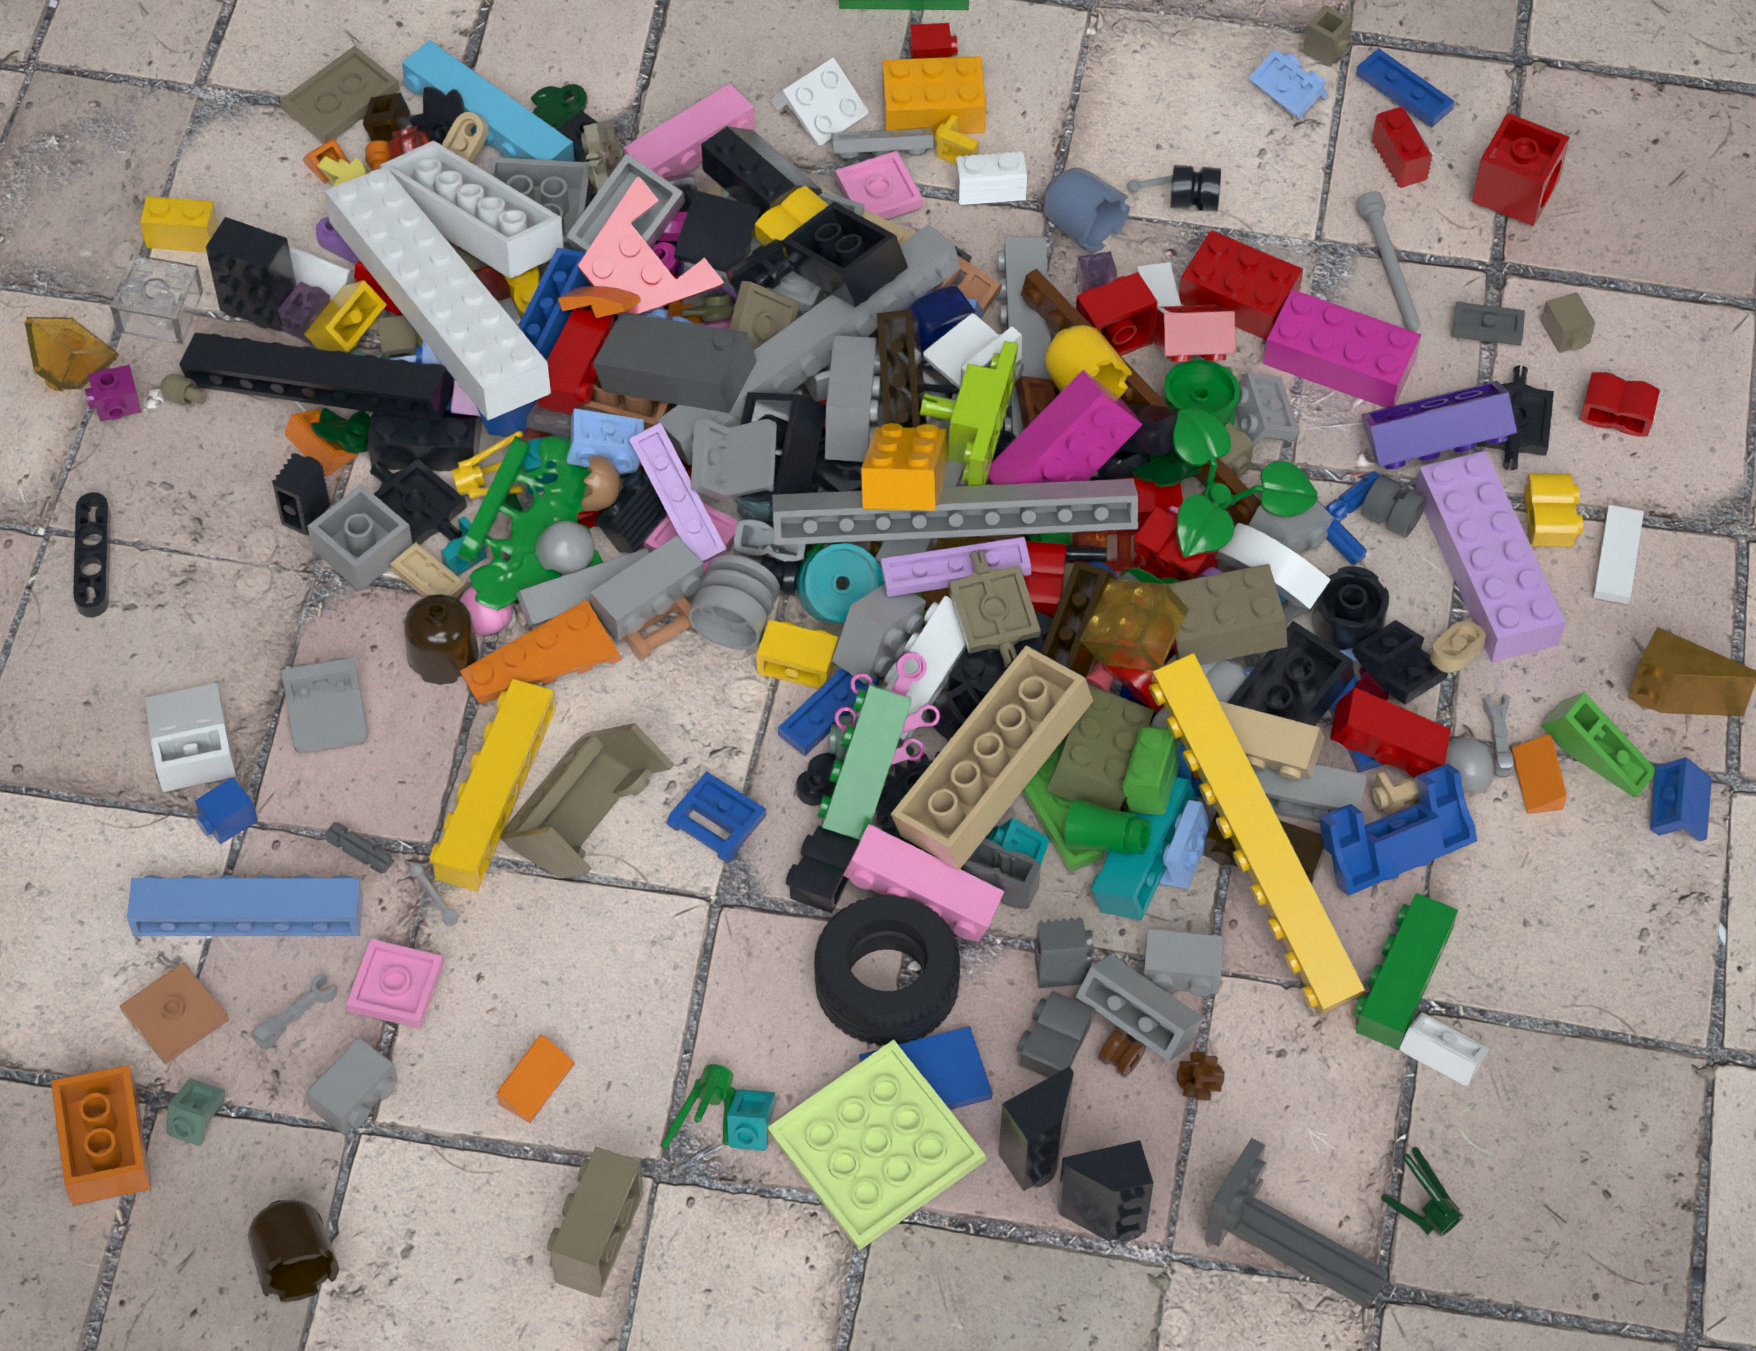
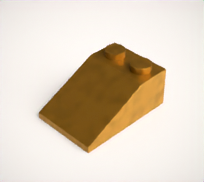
(1690, 679)

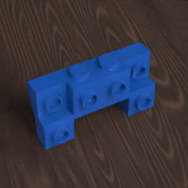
(1401, 840)

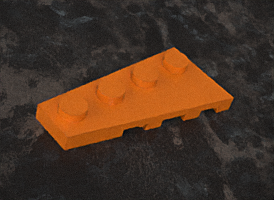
(553, 649)

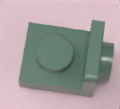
(192, 1111)

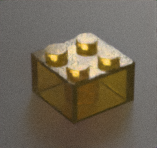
(1134, 624)

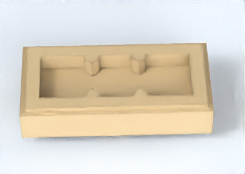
(426, 573)

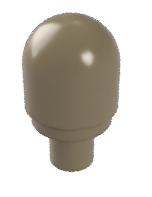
(181, 390)

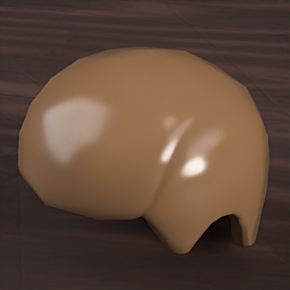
(602, 484)

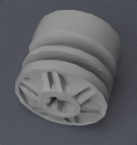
(734, 602)

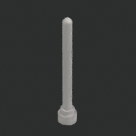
(1372, 208)

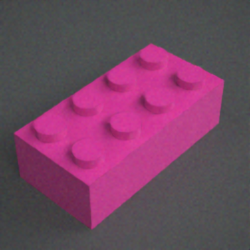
(1341, 349)
(1068, 437)

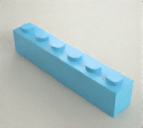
(512, 127)

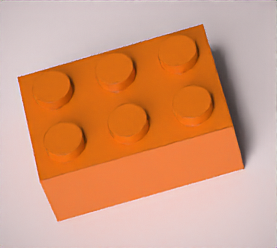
(100, 1135)

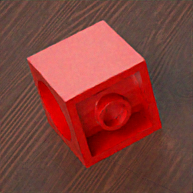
(1520, 169)

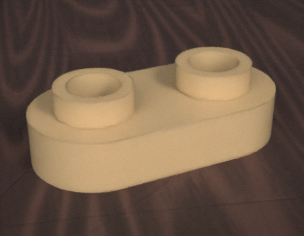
(460, 139)
(1458, 646)

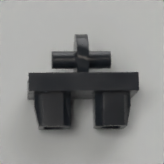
(763, 267)

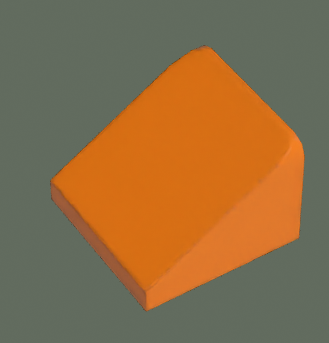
(331, 150)

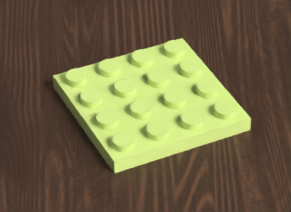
(876, 1144)

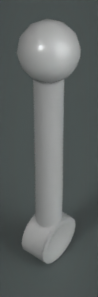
(1134, 186)
(450, 916)

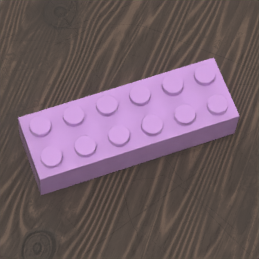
(1490, 556)

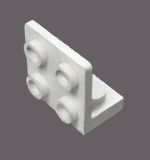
(823, 102)
(969, 343)

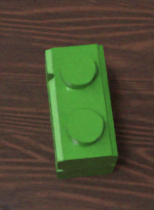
(1151, 771)

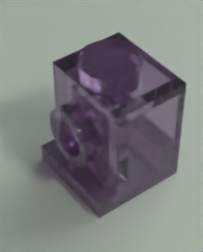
(1095, 271)
(302, 309)

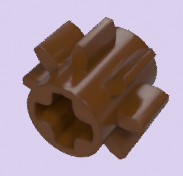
(1200, 1076)

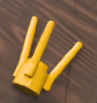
(470, 477)

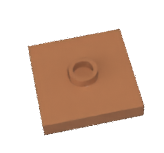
(174, 1013)

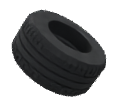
(887, 925)

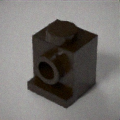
(385, 116)

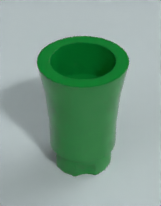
(1105, 829)

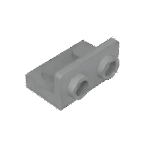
(1265, 408)

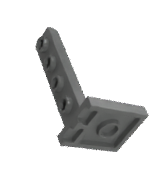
(1283, 1237)

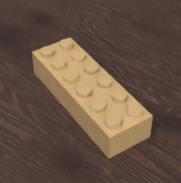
(992, 757)

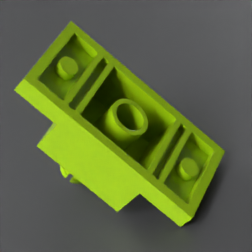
(977, 413)

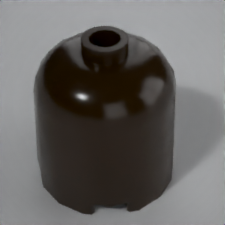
(440, 638)
(291, 1250)

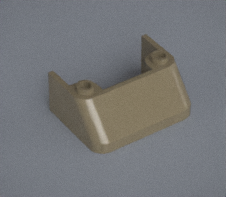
(580, 794)

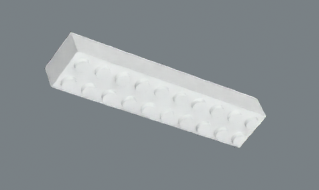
(438, 293)

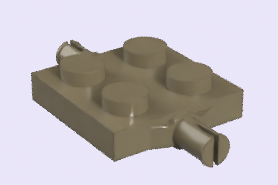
(602, 151)
(994, 608)

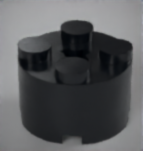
(1350, 607)

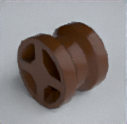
(1121, 1052)

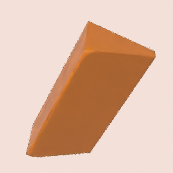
(328, 453)
(1539, 775)
(534, 1079)

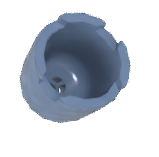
(1085, 208)

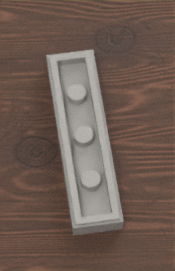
(560, 594)

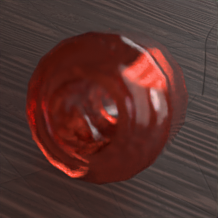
(406, 141)

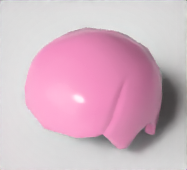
(486, 619)

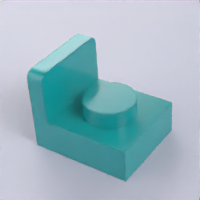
(450, 552)
(1020, 838)
(750, 1119)

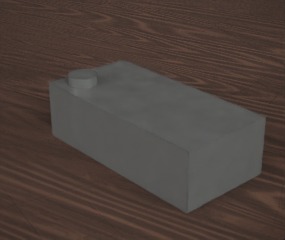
(675, 362)

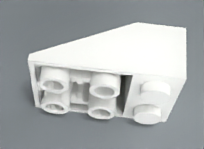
(189, 737)

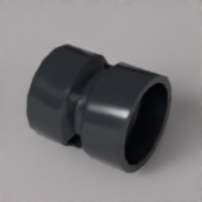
(1195, 188)

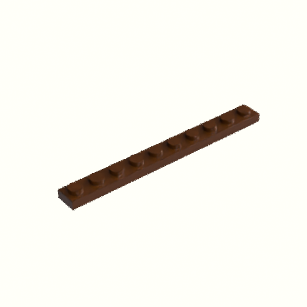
(1061, 315)

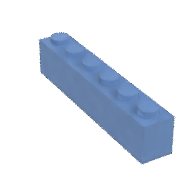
(245, 906)

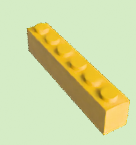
(493, 785)

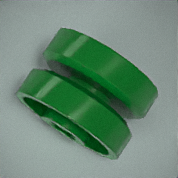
(1203, 387)

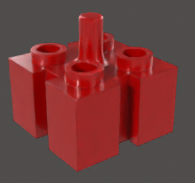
(1160, 553)

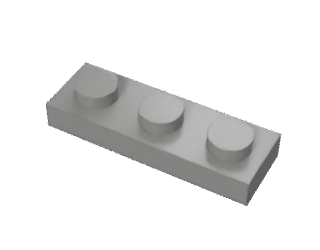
(882, 142)

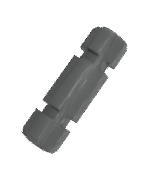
(359, 847)

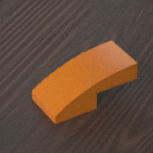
(602, 299)

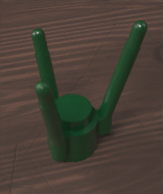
(1440, 1211)

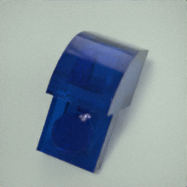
(940, 313)

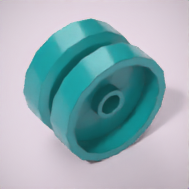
(818, 581)

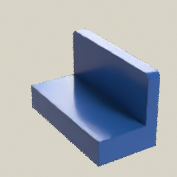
(1681, 799)

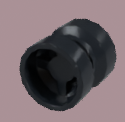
(785, 573)

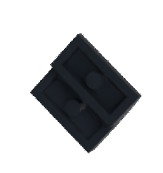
(717, 231)
(1398, 662)

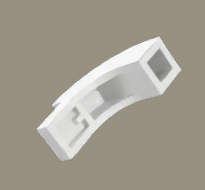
(1292, 574)

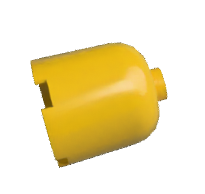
(1085, 349)

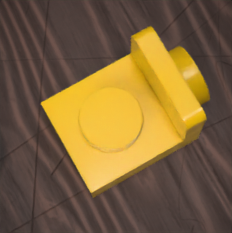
(952, 144)

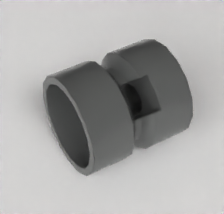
(1392, 505)

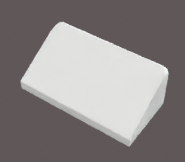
(319, 272)
(1443, 1049)

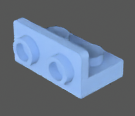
(1288, 84)
(604, 436)
(1187, 846)

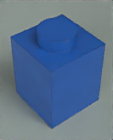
(225, 811)

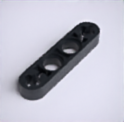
(89, 554)

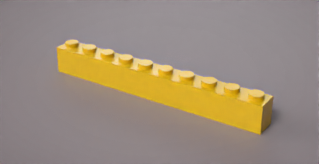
(1257, 835)

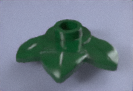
(553, 106)
(350, 433)
(1165, 470)

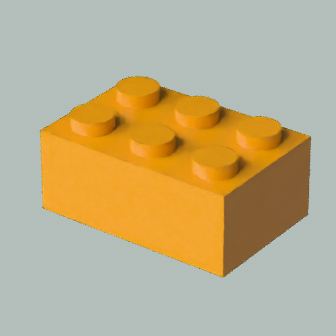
(931, 90)
(905, 468)

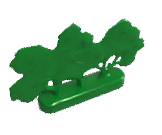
(561, 501)

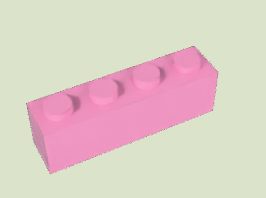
(677, 142)
(903, 870)

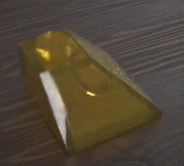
(65, 351)

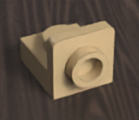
(1392, 798)

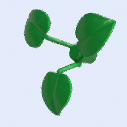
(1202, 518)

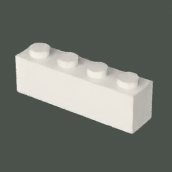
(941, 647)

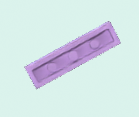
(675, 493)
(939, 567)

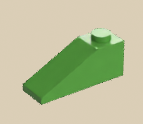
(1597, 743)

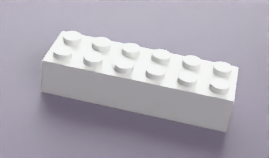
(478, 209)

